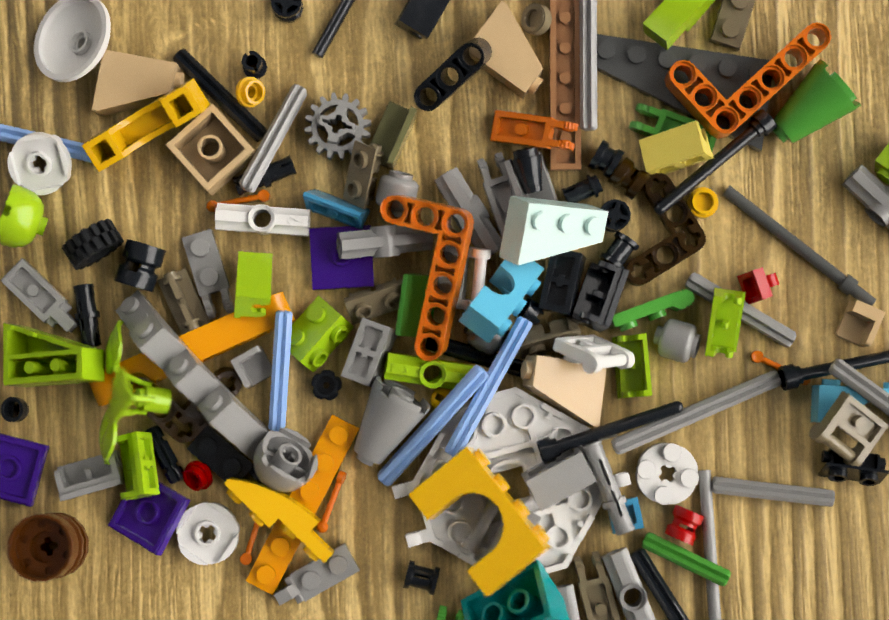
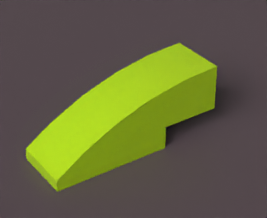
(674, 18)

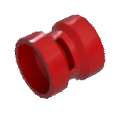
(687, 518)

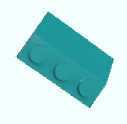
(525, 597)

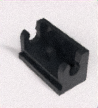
(421, 16)
(562, 283)
(599, 295)

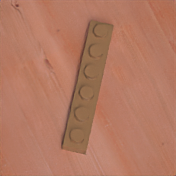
(565, 80)

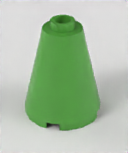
(814, 104)

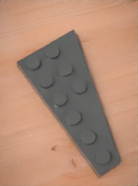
(647, 63)

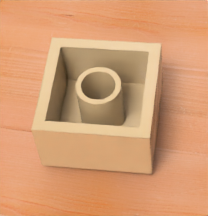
(211, 149)

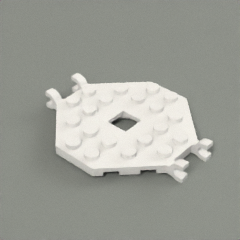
(509, 439)

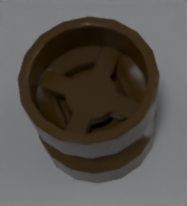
(629, 178)

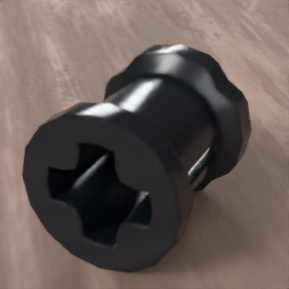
(619, 250)
(415, 570)

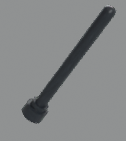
(760, 125)
(793, 376)
(552, 448)

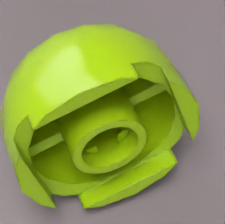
(21, 218)

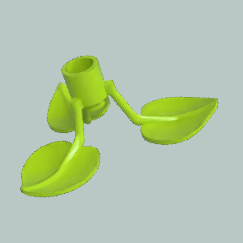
(146, 398)

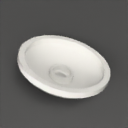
(72, 39)

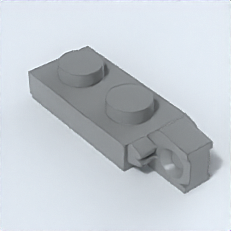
(39, 295)
(318, 576)

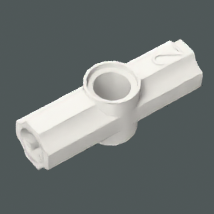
(242, 219)

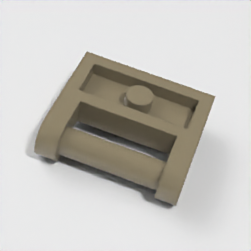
(856, 422)

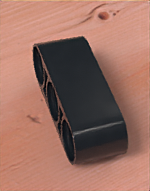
(440, 81)

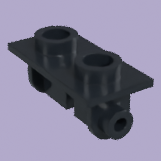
(868, 474)

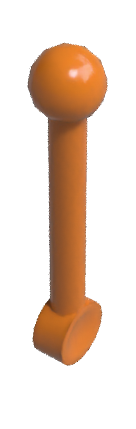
(263, 195)
(757, 356)
(322, 526)
(246, 558)

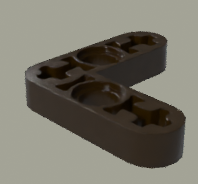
(674, 241)
(188, 411)

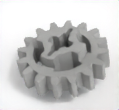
(324, 122)

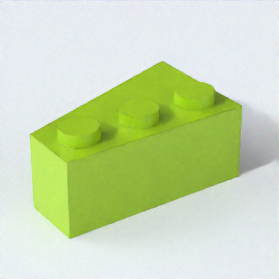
(46, 359)

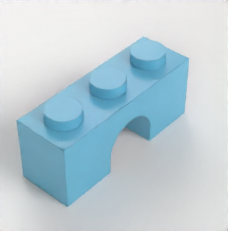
(490, 311)

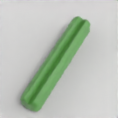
(686, 559)

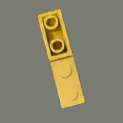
(270, 505)

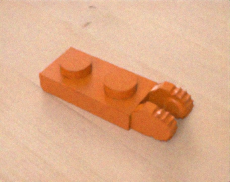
(530, 130)

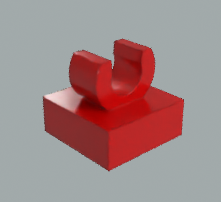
(757, 285)

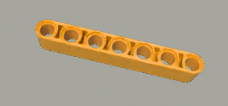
(204, 342)

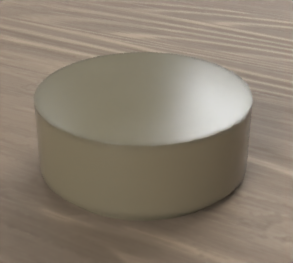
(536, 19)

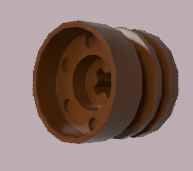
(30, 549)

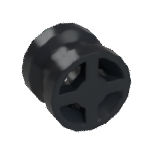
(284, 14)
(606, 159)
(616, 210)

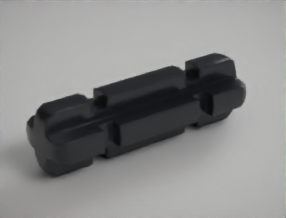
(165, 456)

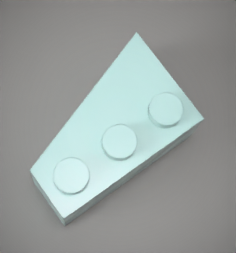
(548, 228)

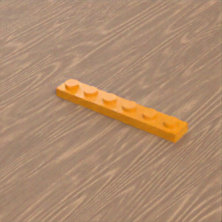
(279, 547)

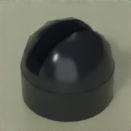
(531, 311)
(10, 409)

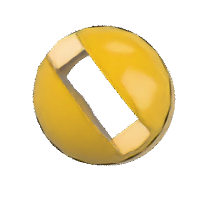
(442, 391)

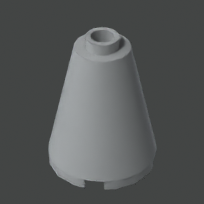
(387, 420)

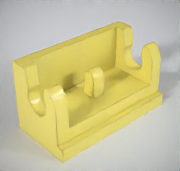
(675, 148)

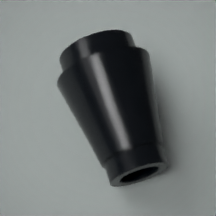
(529, 169)

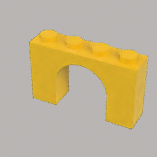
(520, 540)

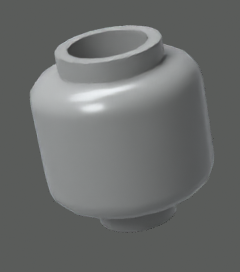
(396, 184)
(677, 340)

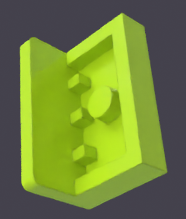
(318, 334)

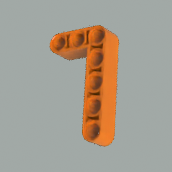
(753, 88)
(440, 265)

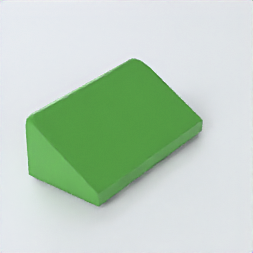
(411, 304)

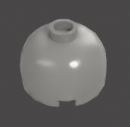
(284, 460)

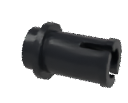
(261, 65)
(583, 189)

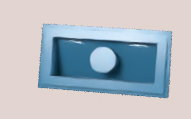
(335, 208)

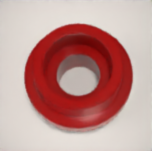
(197, 476)

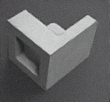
(252, 366)

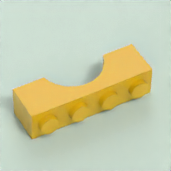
(146, 124)

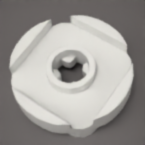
(48, 148)
(684, 477)
(190, 536)

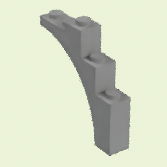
(190, 375)

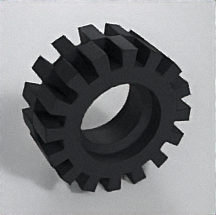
(92, 244)

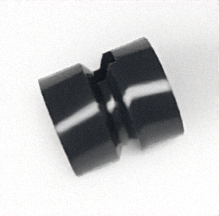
(141, 254)

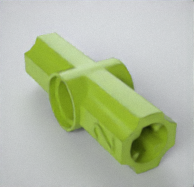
(411, 370)

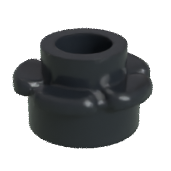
(334, 385)

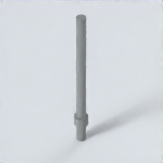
(709, 541)

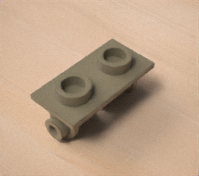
(360, 183)
(183, 300)
(375, 303)
(540, 343)

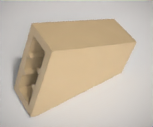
(512, 56)
(132, 82)
(565, 387)

